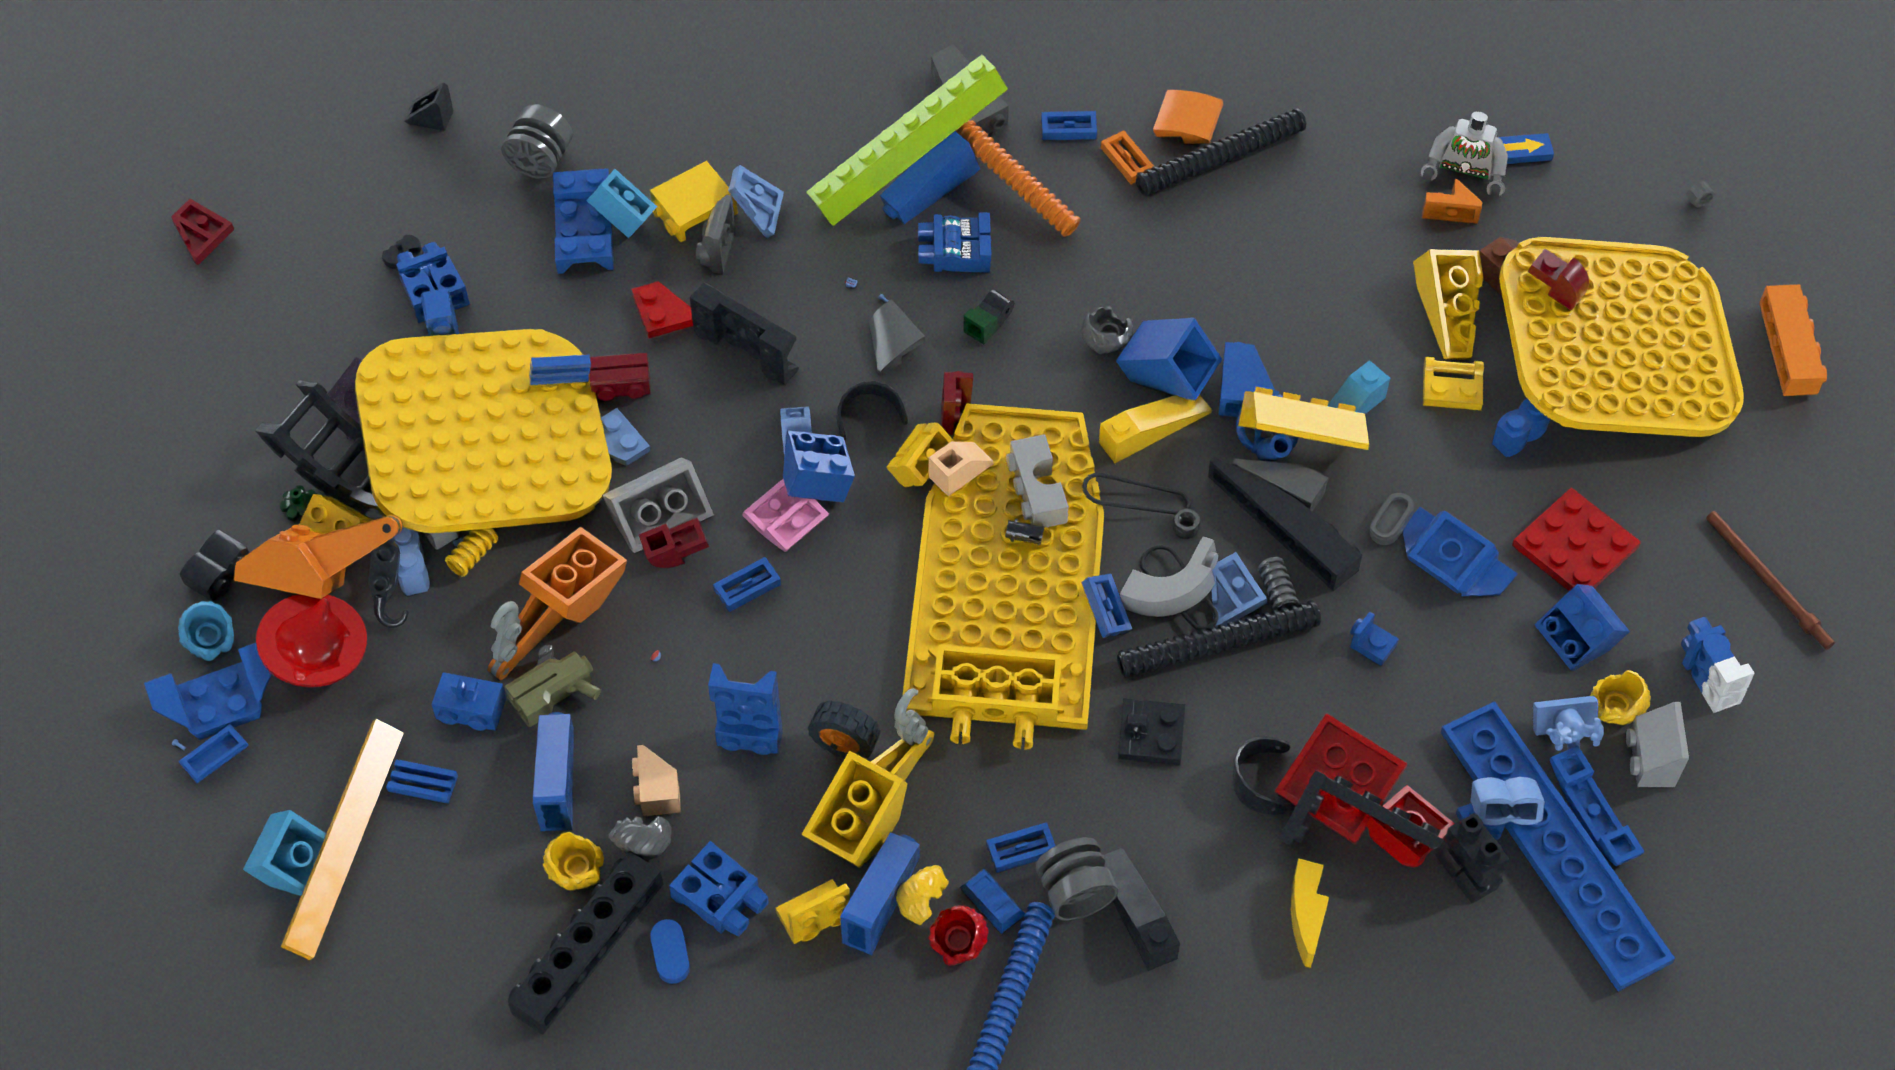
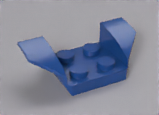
(1455, 554)
(213, 699)

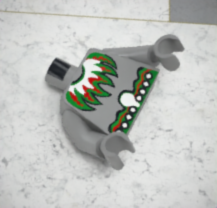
(1471, 150)

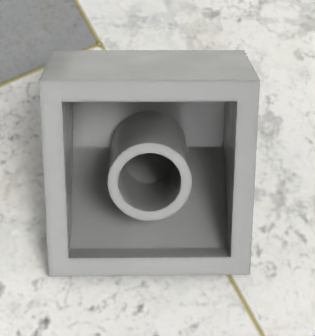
(1658, 746)

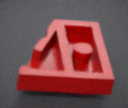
(661, 309)

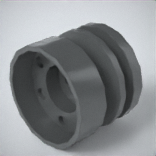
(537, 141)
(1076, 878)

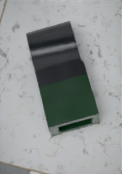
(988, 316)

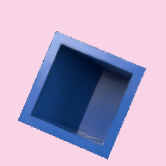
(1170, 357)

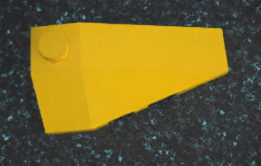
(1449, 292)

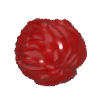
(958, 934)

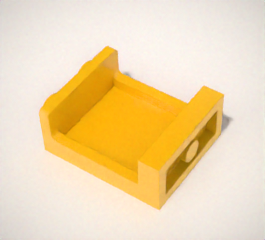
(689, 199)

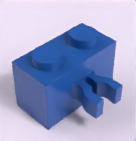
(468, 701)

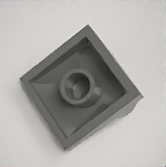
(717, 236)

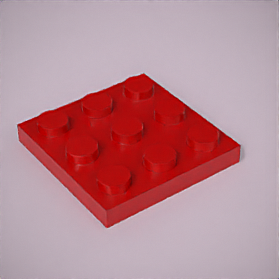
(1576, 542)
(1346, 753)

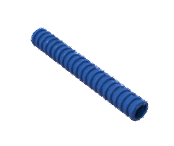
(1013, 987)

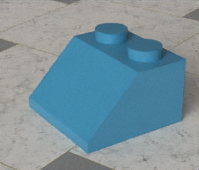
(285, 852)

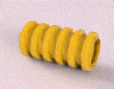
(470, 550)

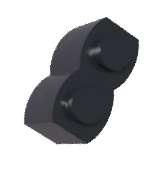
(213, 566)

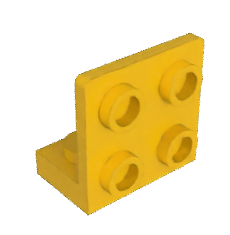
(328, 515)
(814, 911)

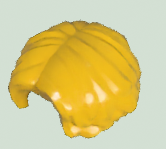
(1621, 697)
(573, 861)
(916, 892)

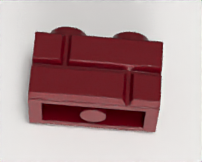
(620, 376)

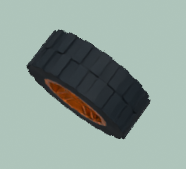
(843, 728)

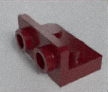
(955, 396)

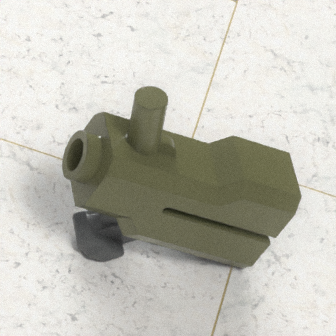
(550, 683)

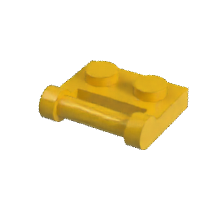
(1450, 391)

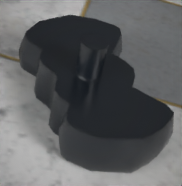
(407, 243)

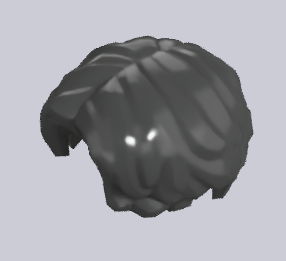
(1106, 332)
(642, 839)

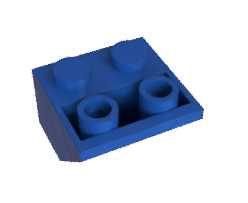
(817, 466)
(1581, 626)

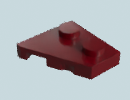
(200, 229)

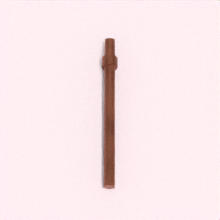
(1808, 622)

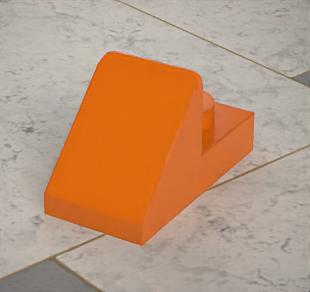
(1457, 207)

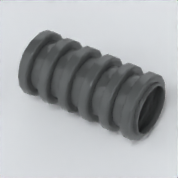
(1277, 583)

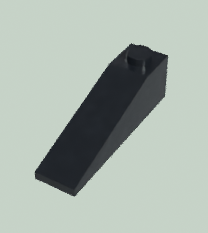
(1142, 913)

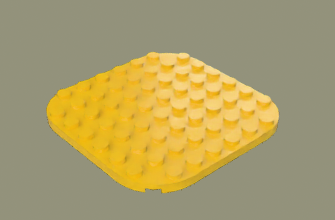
(1635, 352)
(468, 440)

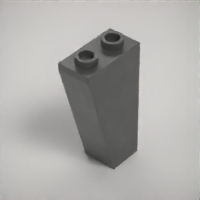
(950, 62)

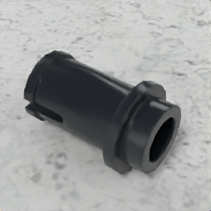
(1024, 532)

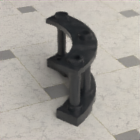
(323, 479)

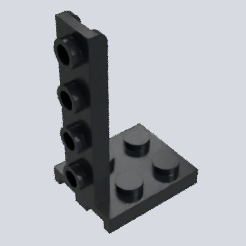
(1368, 803)

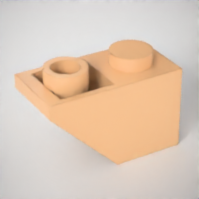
(957, 465)
(658, 784)

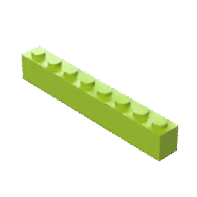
(907, 140)

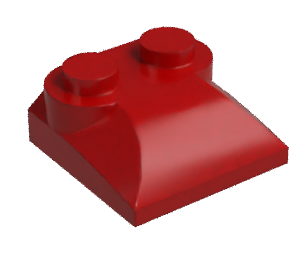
(1398, 845)

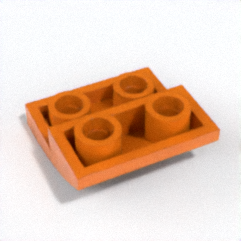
(1188, 116)

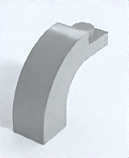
(1173, 593)

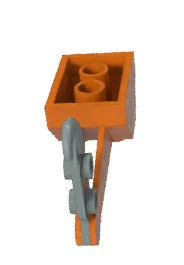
(570, 580)

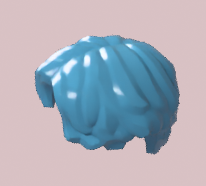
(206, 630)

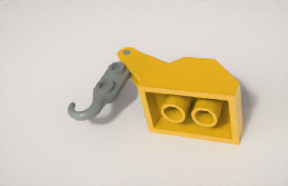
(867, 795)

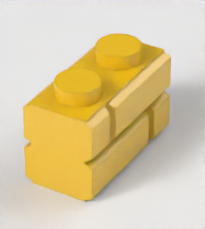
(912, 459)

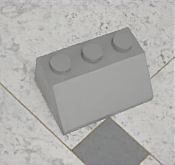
(659, 497)

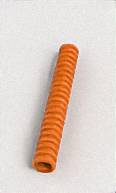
(1019, 179)

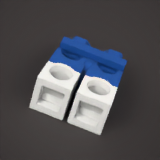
(1714, 665)

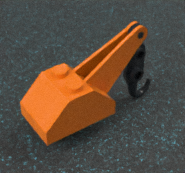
(316, 562)

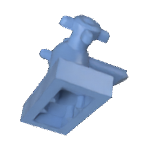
(1568, 721)

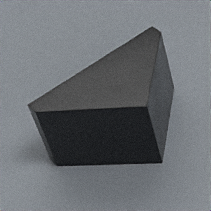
(431, 109)

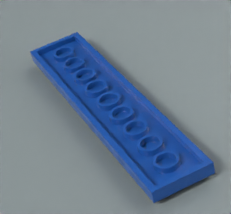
(1563, 853)

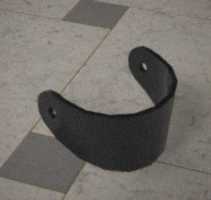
(875, 388)
(1244, 792)

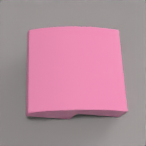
(784, 518)

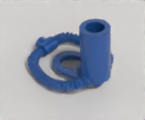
(1267, 448)

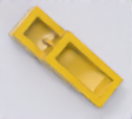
(1307, 908)

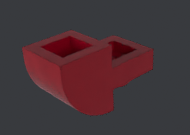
(1567, 280)
(669, 546)

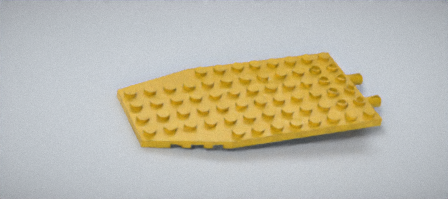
(1000, 621)

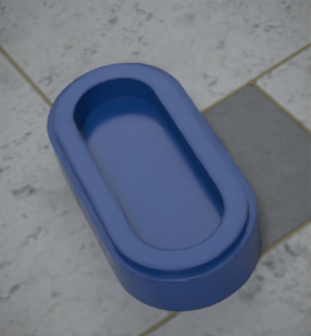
(670, 951)

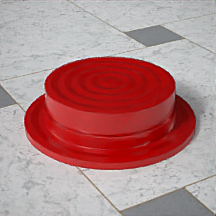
(311, 640)

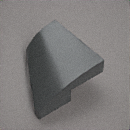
(892, 336)

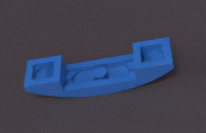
(1592, 809)

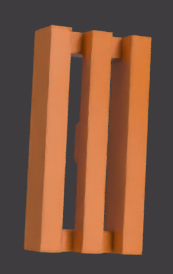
(1122, 158)

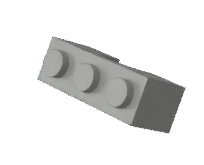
(1042, 503)

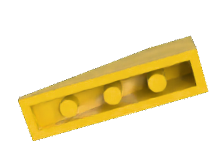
(1147, 424)

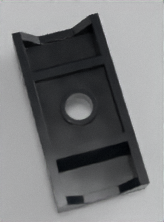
(721, 316)

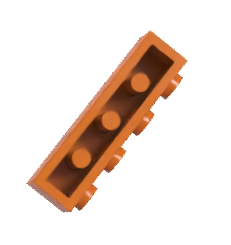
(1792, 340)

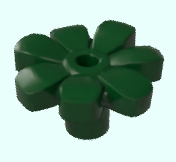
(296, 502)

